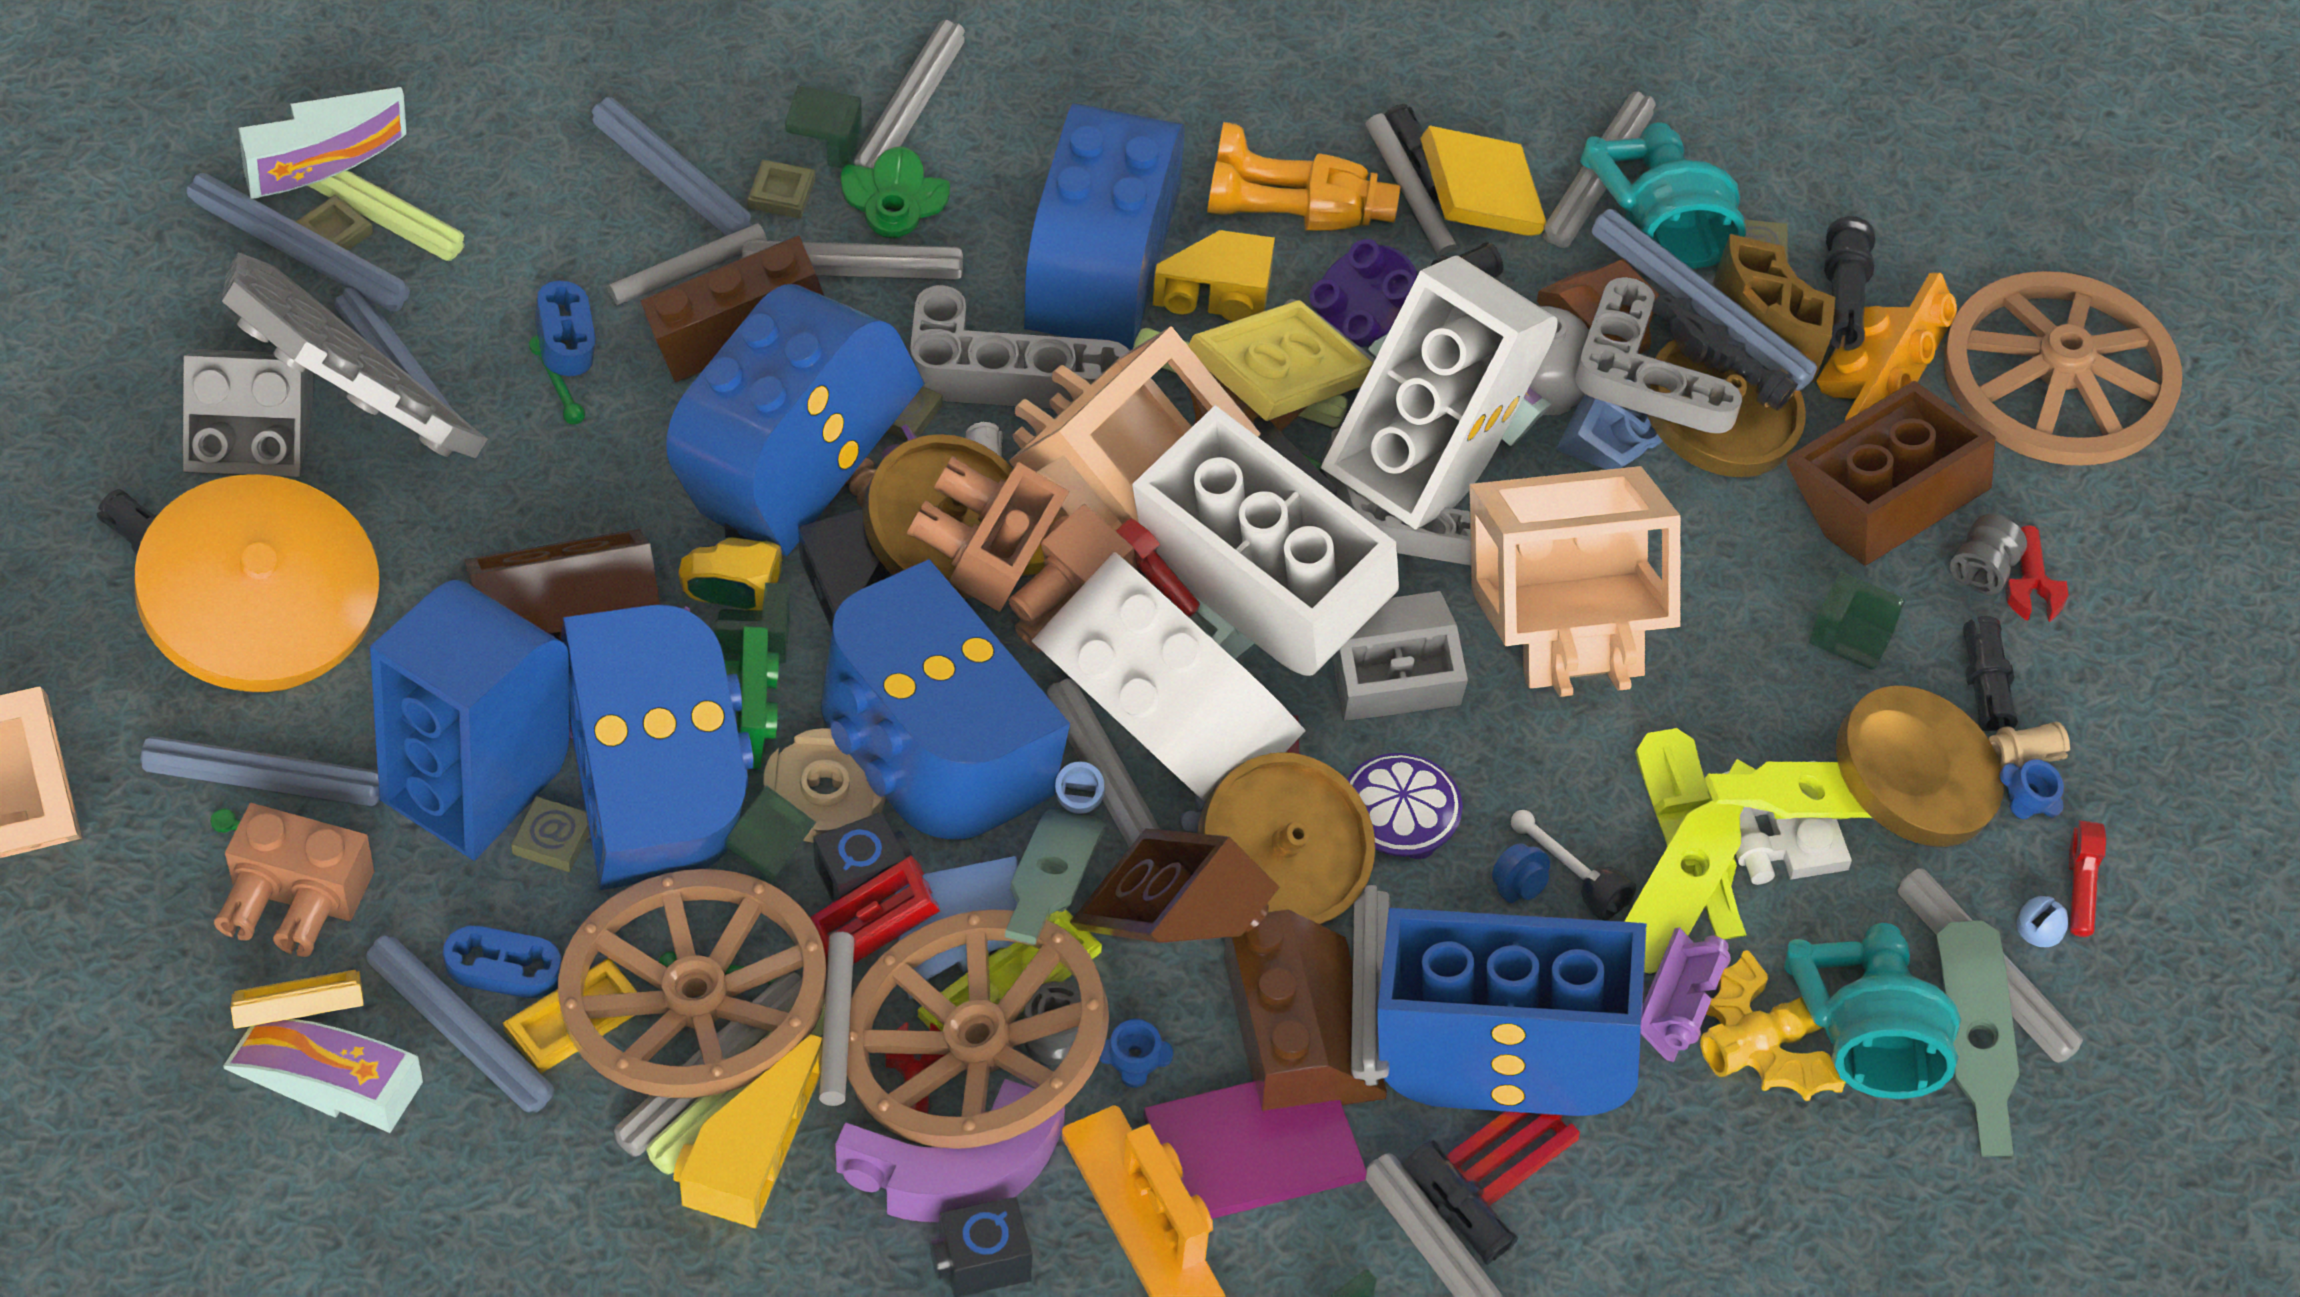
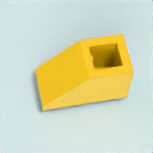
(1233, 265)

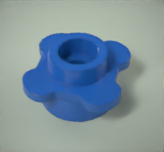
(2033, 788)
(1136, 1035)

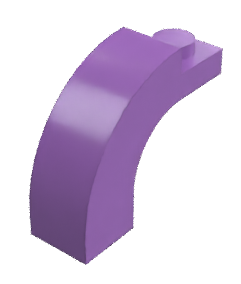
(940, 1180)

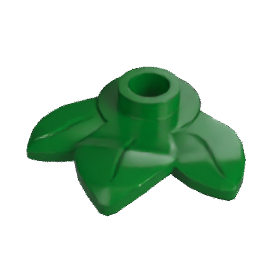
(894, 184)

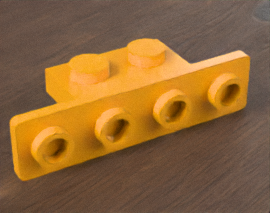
(1894, 349)
(1145, 1203)

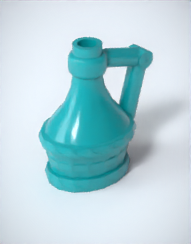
(1677, 201)
(1885, 1028)

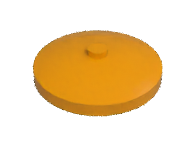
(256, 582)

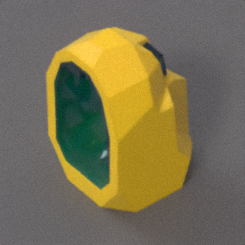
(731, 572)

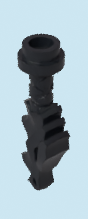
(1711, 344)

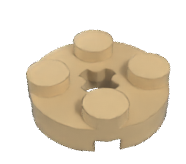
(802, 766)

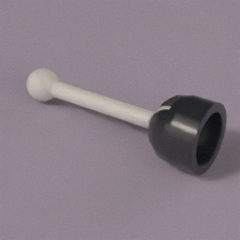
(1598, 885)

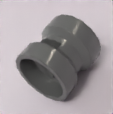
(1984, 557)
(1051, 996)

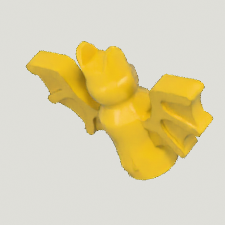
(1757, 1036)

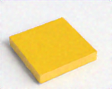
(1483, 181)

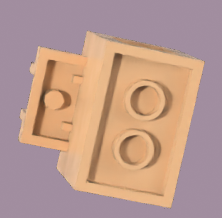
(1115, 426)
(1570, 571)
(33, 779)

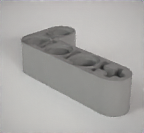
(992, 364)

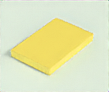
(1281, 359)

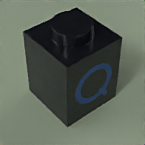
(857, 854)
(982, 1247)

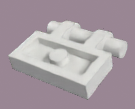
(1804, 844)

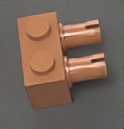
(1012, 527)
(1072, 554)
(294, 862)

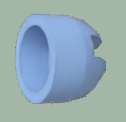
(1080, 777)
(2052, 927)

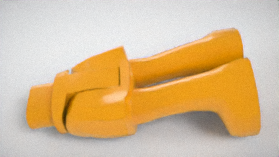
(1327, 191)

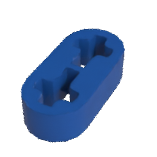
(555, 328)
(502, 961)

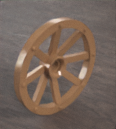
(2064, 360)
(691, 977)
(976, 1033)

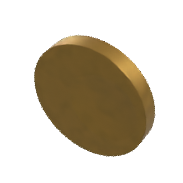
(1753, 445)
(903, 485)
(1919, 766)
(1299, 828)

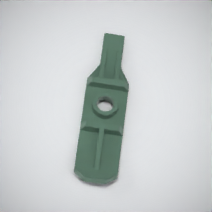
(1051, 870)
(1978, 984)

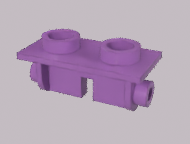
(1676, 997)

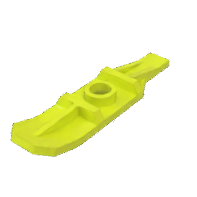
(1676, 787)
(1779, 789)
(1675, 898)

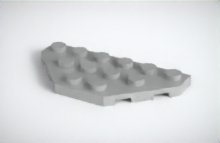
(316, 339)

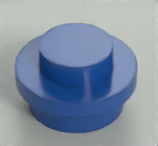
(1521, 872)

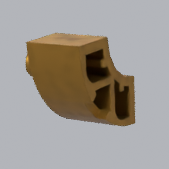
(1765, 285)

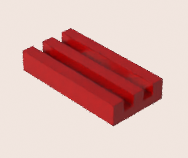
(881, 922)
(1564, 1138)

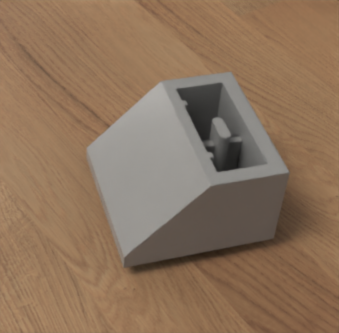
(244, 413)
(1402, 660)

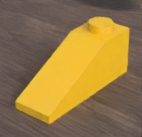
(748, 1139)

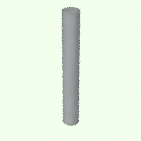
(1410, 184)
(683, 265)
(837, 1019)

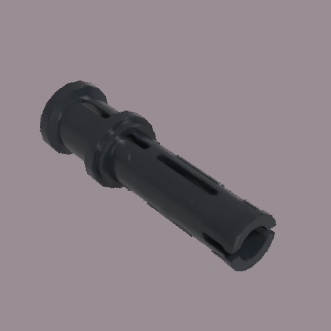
(1849, 269)

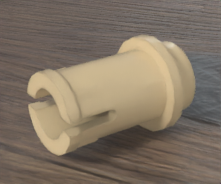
(2043, 743)

